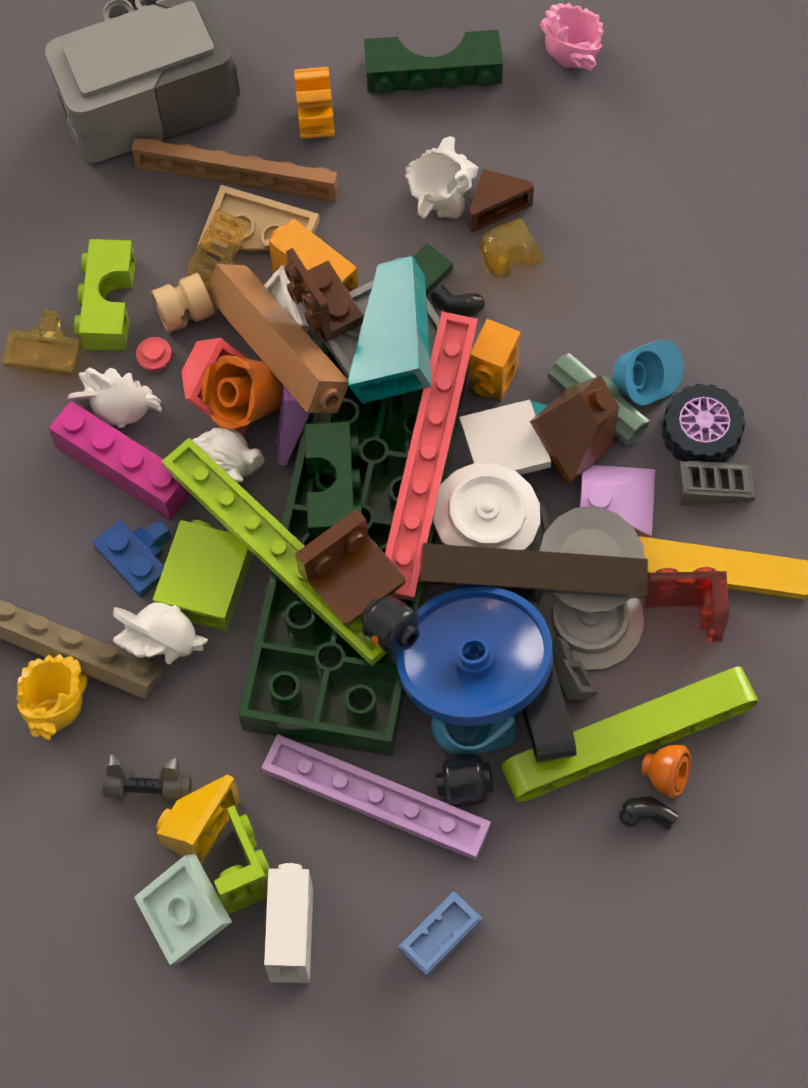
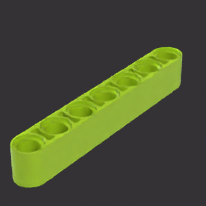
(634, 733)

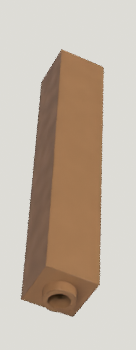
(277, 339)

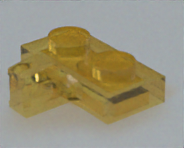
(43, 348)

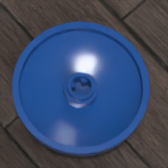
(476, 656)

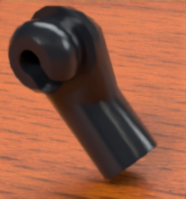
(463, 304)
(647, 807)

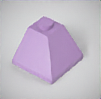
(622, 491)

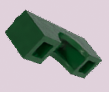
(396, 68)

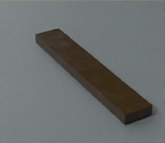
(533, 570)

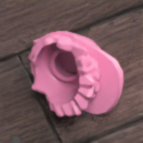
(572, 36)

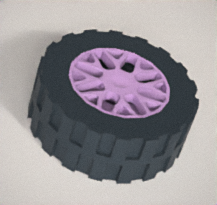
(703, 424)

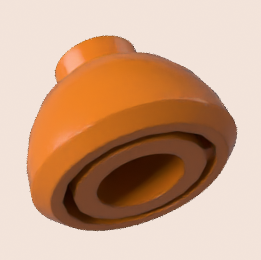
(668, 769)

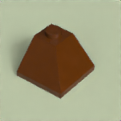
(578, 426)

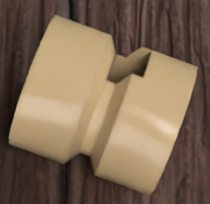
(182, 303)

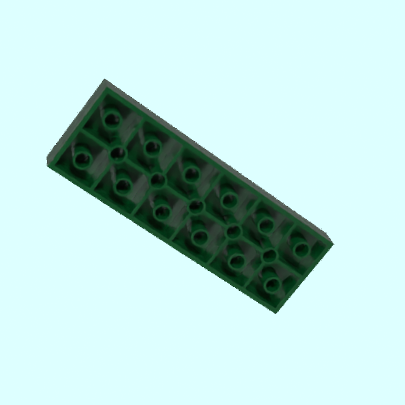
(301, 671)

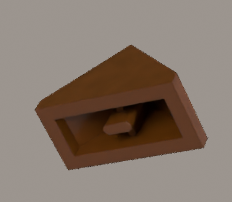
(498, 198)

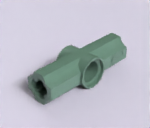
(569, 372)

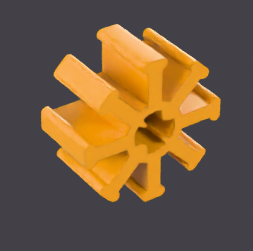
(314, 103)

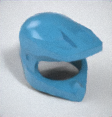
(473, 739)

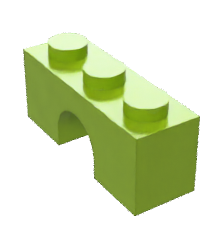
(106, 268)

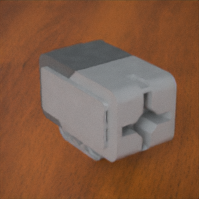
(143, 74)

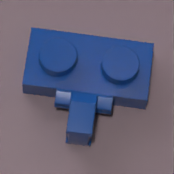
(134, 553)

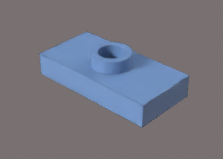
(440, 933)

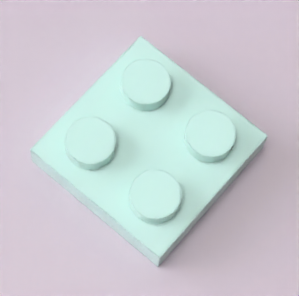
(182, 909)

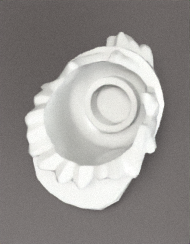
(115, 398)
(157, 631)

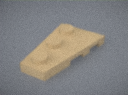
(261, 213)

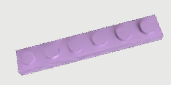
(376, 797)

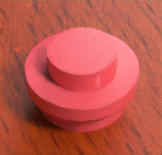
(154, 354)

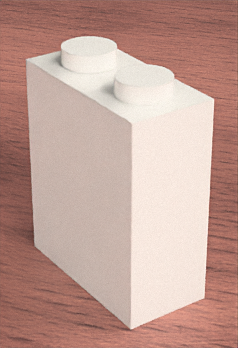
(289, 924)

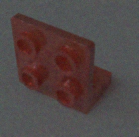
(700, 589)

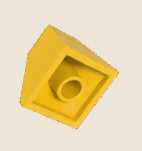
(198, 818)

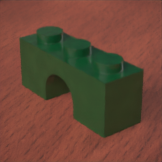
(330, 452)

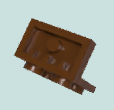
(323, 296)
(348, 568)

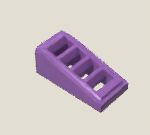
(290, 425)

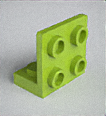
(246, 885)

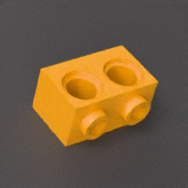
(494, 360)

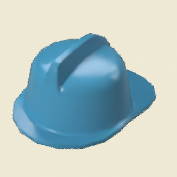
(649, 372)

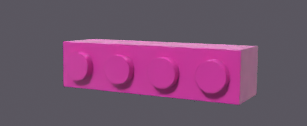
(117, 459)

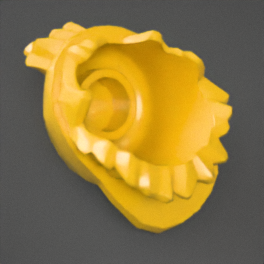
(50, 694)

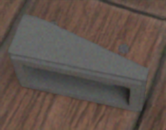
(703, 495)

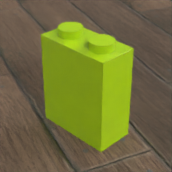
(204, 574)

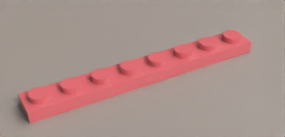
(429, 448)

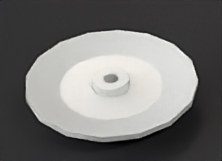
(487, 508)

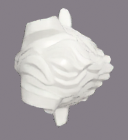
(441, 180)
(230, 452)

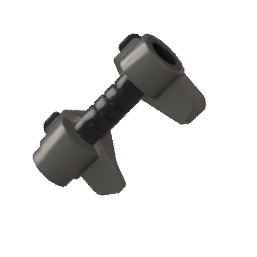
(170, 781)

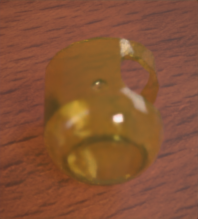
(508, 246)

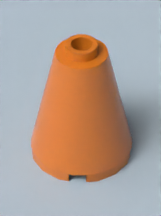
(240, 391)

